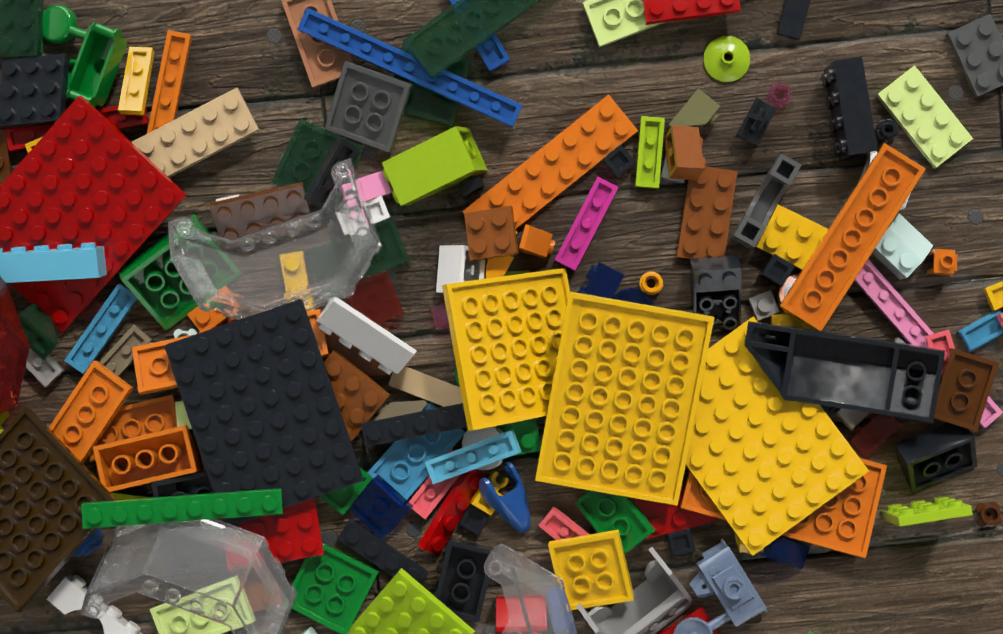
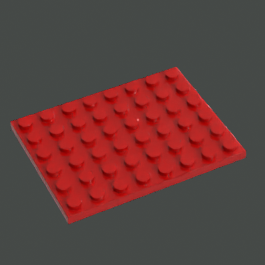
(77, 189)

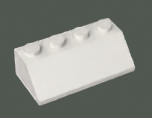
(365, 335)

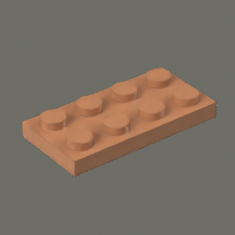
(320, 60)

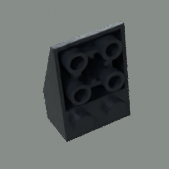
(717, 290)

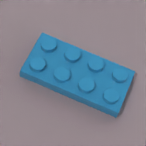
(405, 460)

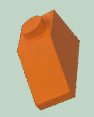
(536, 242)

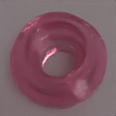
(784, 88)

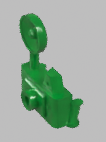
(97, 60)

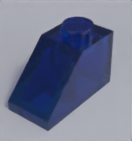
(786, 552)

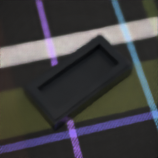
(793, 18)

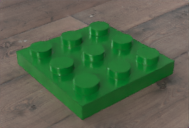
(332, 588)

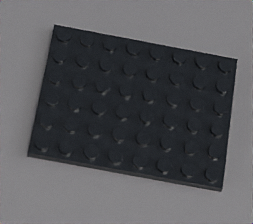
(264, 407)

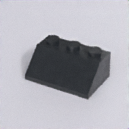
(936, 455)

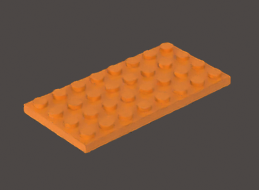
(839, 524)

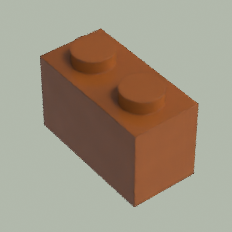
(684, 152)

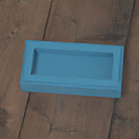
(981, 331)

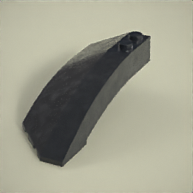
(848, 370)

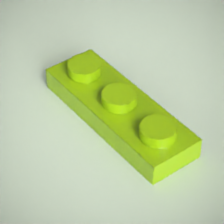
(649, 152)

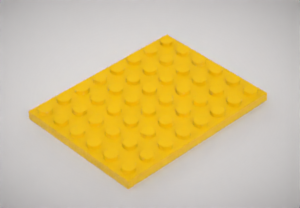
(624, 398)
(760, 454)

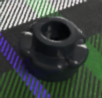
(882, 134)

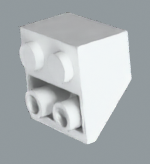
(455, 266)

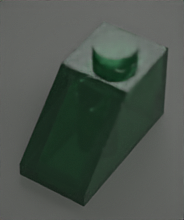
(39, 330)

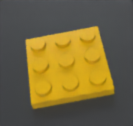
(592, 569)

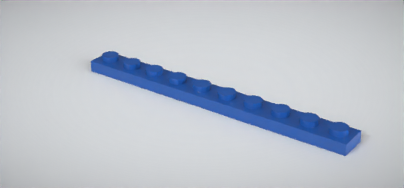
(406, 67)

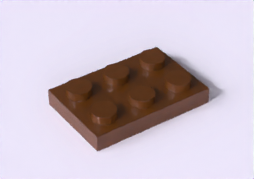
(964, 389)

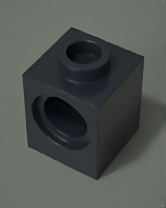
(776, 270)

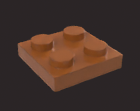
(491, 233)

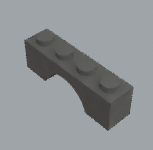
(765, 201)

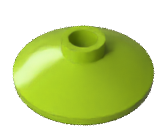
(725, 70)

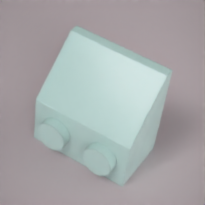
(902, 247)

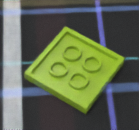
(923, 511)

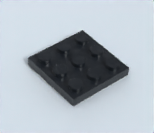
(33, 90)

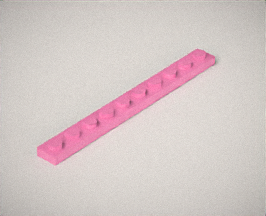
(905, 319)

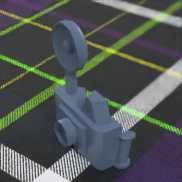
(732, 587)

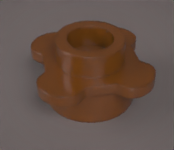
(994, 517)

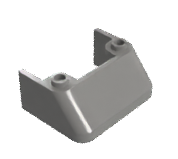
(654, 604)

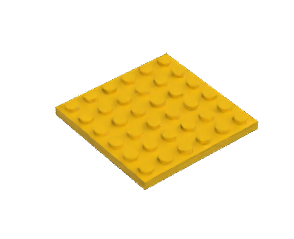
(506, 343)

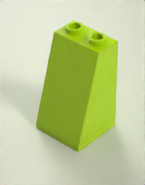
(434, 166)

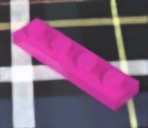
(586, 223)

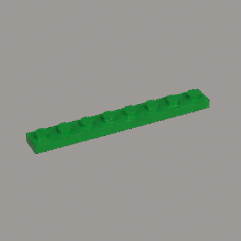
(181, 508)

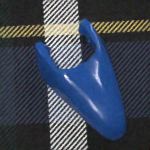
(512, 505)

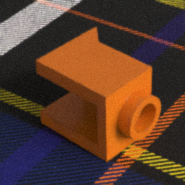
(944, 262)

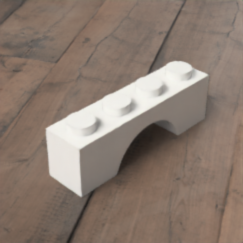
(70, 597)

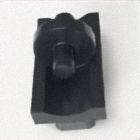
(756, 122)

